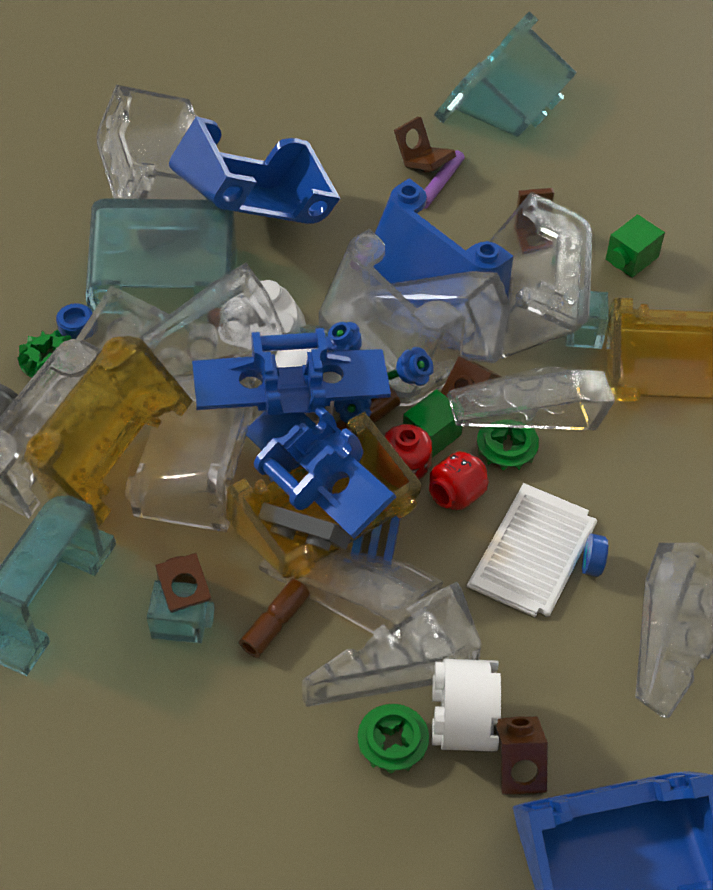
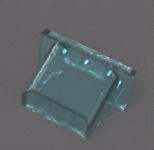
(512, 82)
(60, 532)

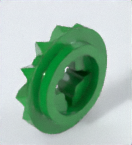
(30, 353)
(523, 450)
(388, 720)

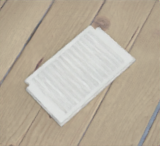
(533, 552)

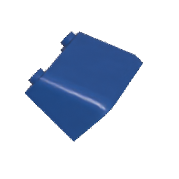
(421, 251)
(623, 836)

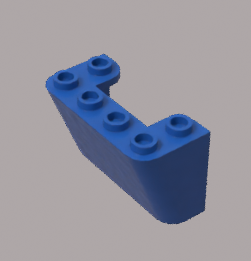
(283, 186)

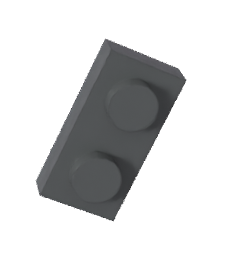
(317, 532)

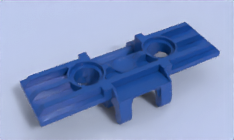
(290, 388)
(327, 457)

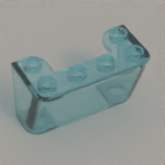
(158, 245)

